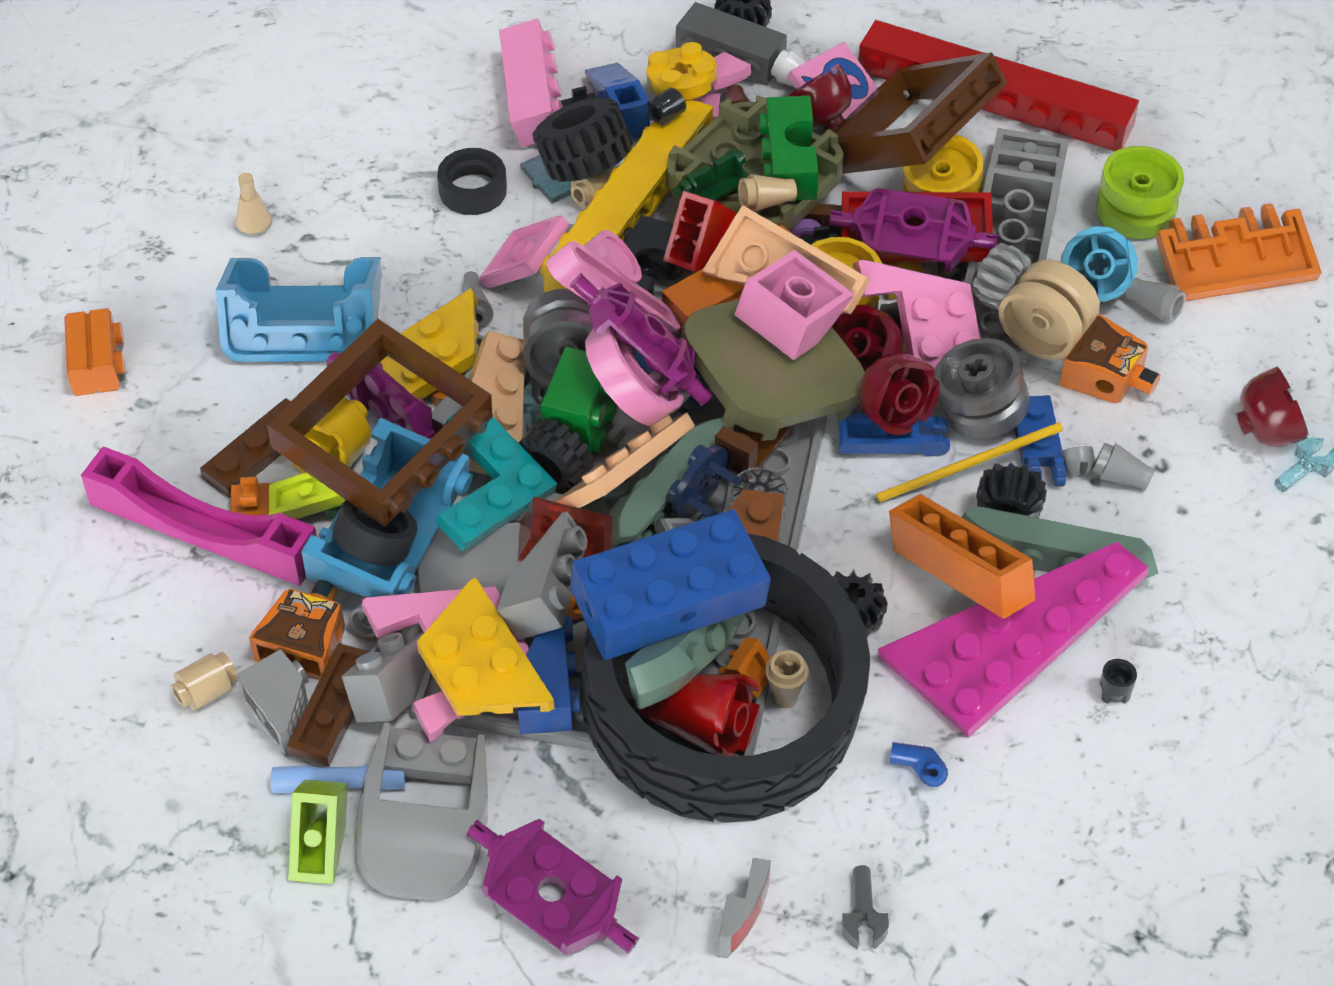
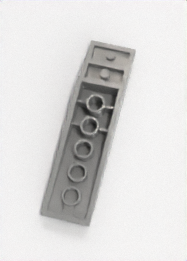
(1025, 190)

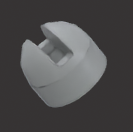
(1078, 460)
(358, 625)

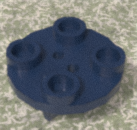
(700, 481)

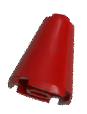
(710, 712)

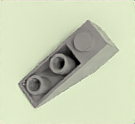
(539, 588)
(386, 677)

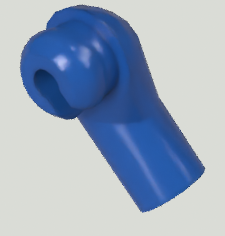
(923, 761)

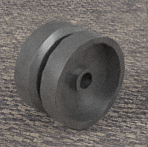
(550, 325)
(982, 388)

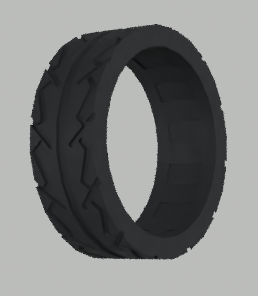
(754, 785)

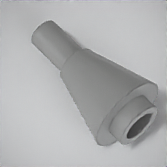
(483, 311)

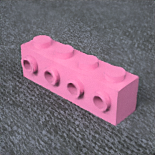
(529, 77)

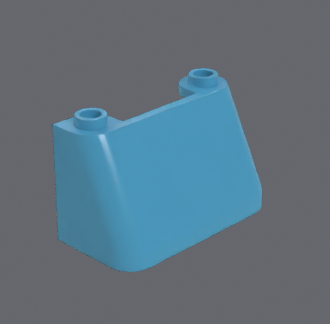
(294, 321)
(395, 448)

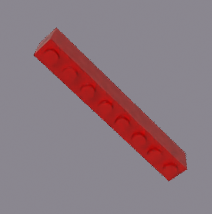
(1028, 96)

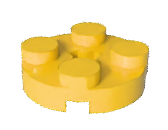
(667, 66)

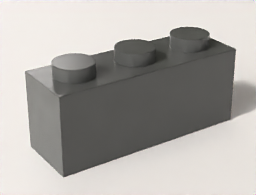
(726, 33)

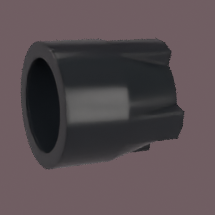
(666, 106)
(1117, 680)

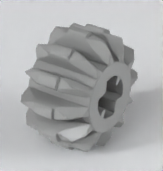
(999, 274)

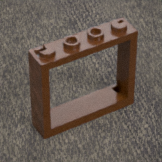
(960, 90)
(318, 398)

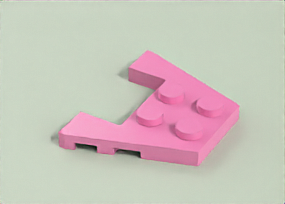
(932, 309)
(397, 612)

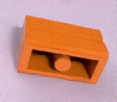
(92, 351)

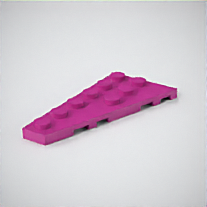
(981, 661)

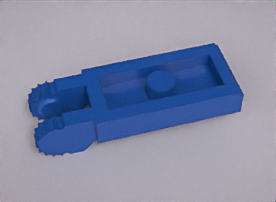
(861, 436)
(1045, 451)

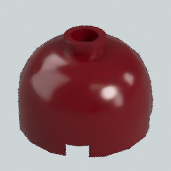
(829, 97)
(869, 334)
(898, 392)
(1271, 411)

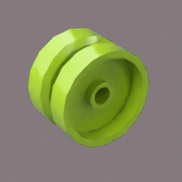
(1139, 191)

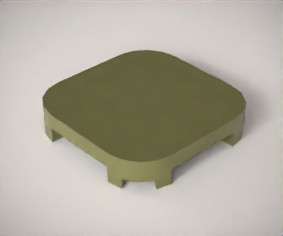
(739, 130)
(764, 385)

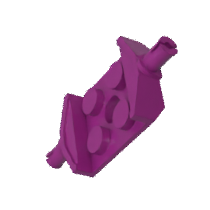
(941, 237)
(646, 333)
(391, 401)
(532, 858)

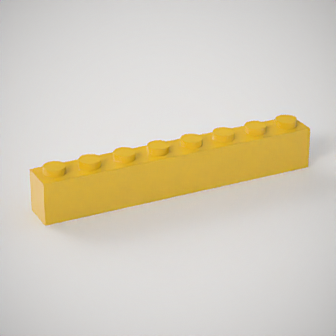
(635, 185)

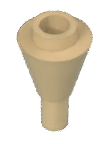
(584, 190)
(252, 212)

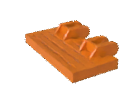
(1238, 253)

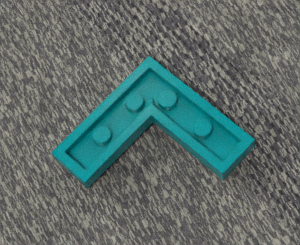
(507, 496)

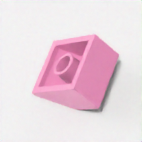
(792, 304)

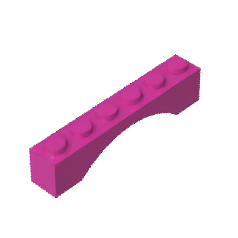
(138, 494)

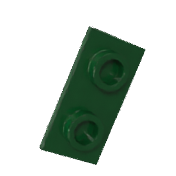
(717, 180)

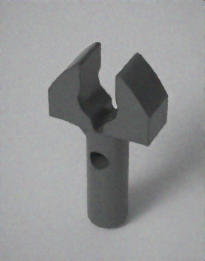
(864, 911)

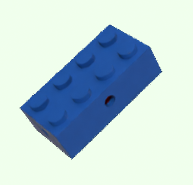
(669, 584)

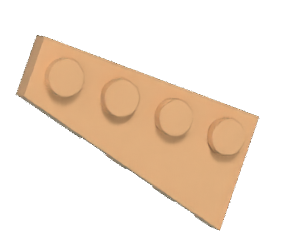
(757, 243)
(501, 373)
(627, 461)

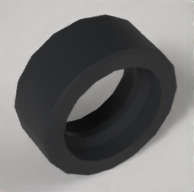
(475, 200)
(382, 548)

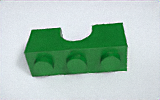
(788, 143)

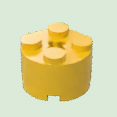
(342, 432)

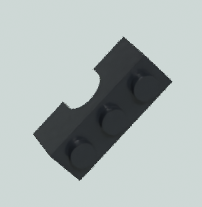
(648, 244)

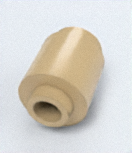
(204, 680)

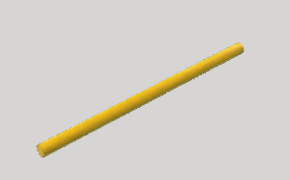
(969, 462)

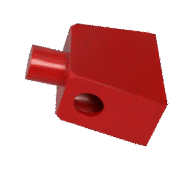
(697, 231)

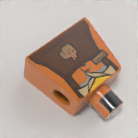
(1108, 363)
(302, 627)

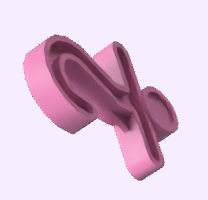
(605, 263)

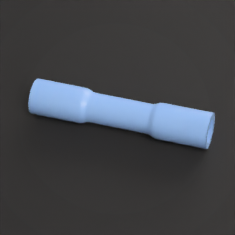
(287, 778)

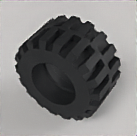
(582, 139)

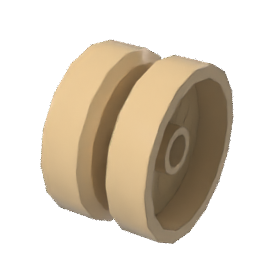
(1049, 309)

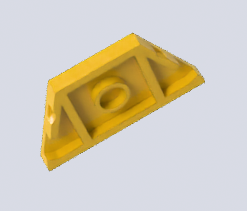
(446, 334)
(480, 659)

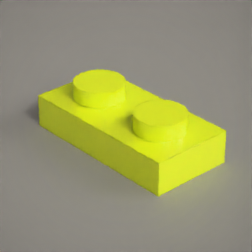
(301, 496)

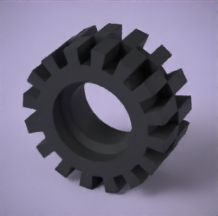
(558, 453)

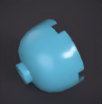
(1103, 259)

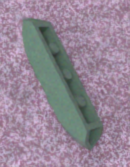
(639, 512)
(1053, 542)
(672, 663)

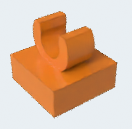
(250, 497)
(749, 660)

